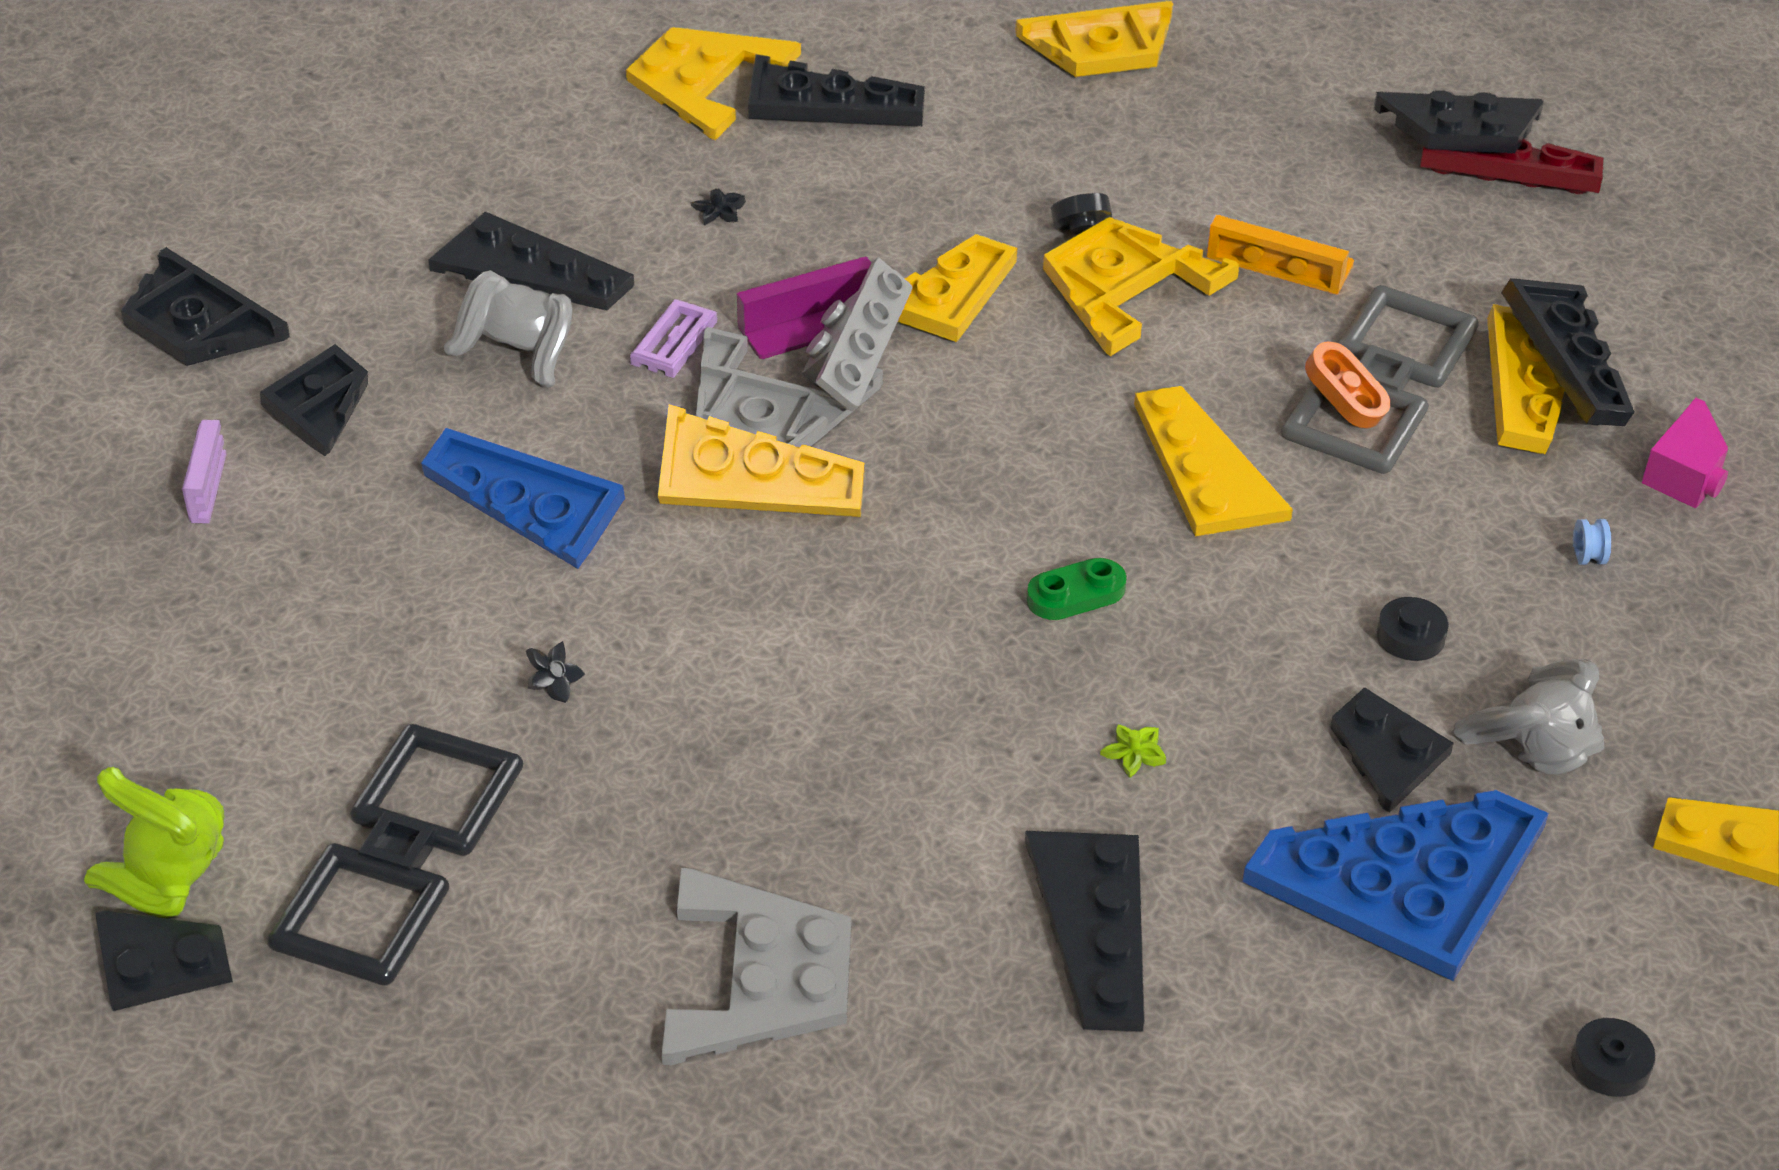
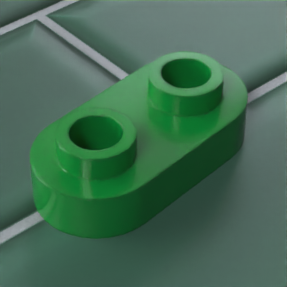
(1076, 588)

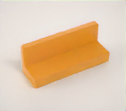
(1279, 254)

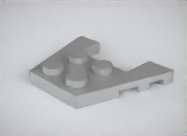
(763, 403)
(785, 968)

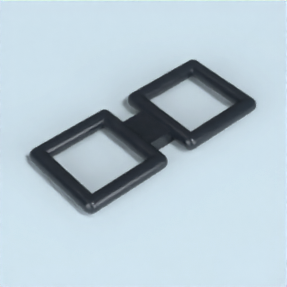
(395, 854)

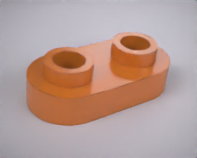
(1347, 384)

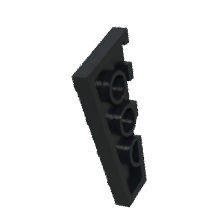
(837, 97)
(532, 262)
(1567, 341)
(1096, 920)

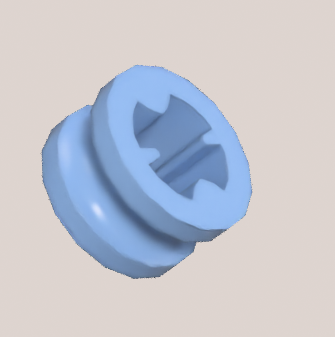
(1592, 541)

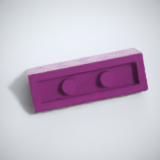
(790, 311)

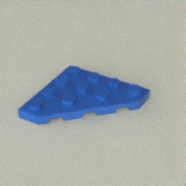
(1406, 879)

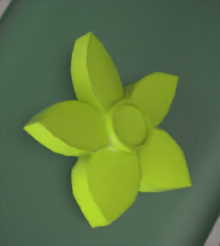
(1135, 748)

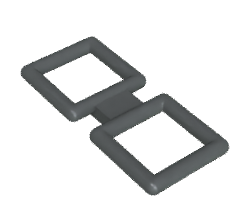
(1392, 373)

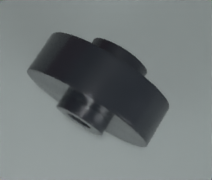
(1080, 212)
(1412, 628)
(1613, 1057)

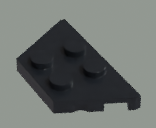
(1462, 121)
(197, 314)

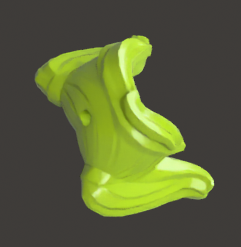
(164, 845)

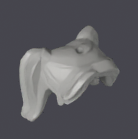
(514, 317)
(1549, 719)

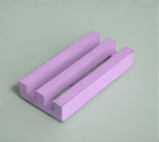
(672, 365)
(204, 471)

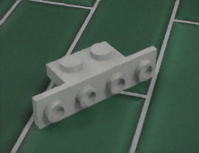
(857, 335)

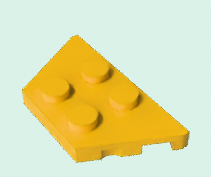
(1100, 38)

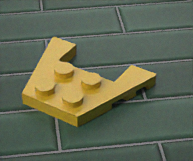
(692, 63)
(1117, 263)

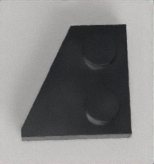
(318, 397)
(1388, 746)
(159, 957)

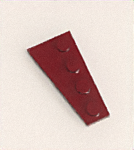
(1530, 166)

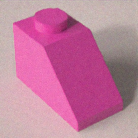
(1689, 458)

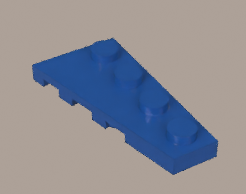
(526, 493)

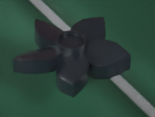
(720, 205)
(553, 672)

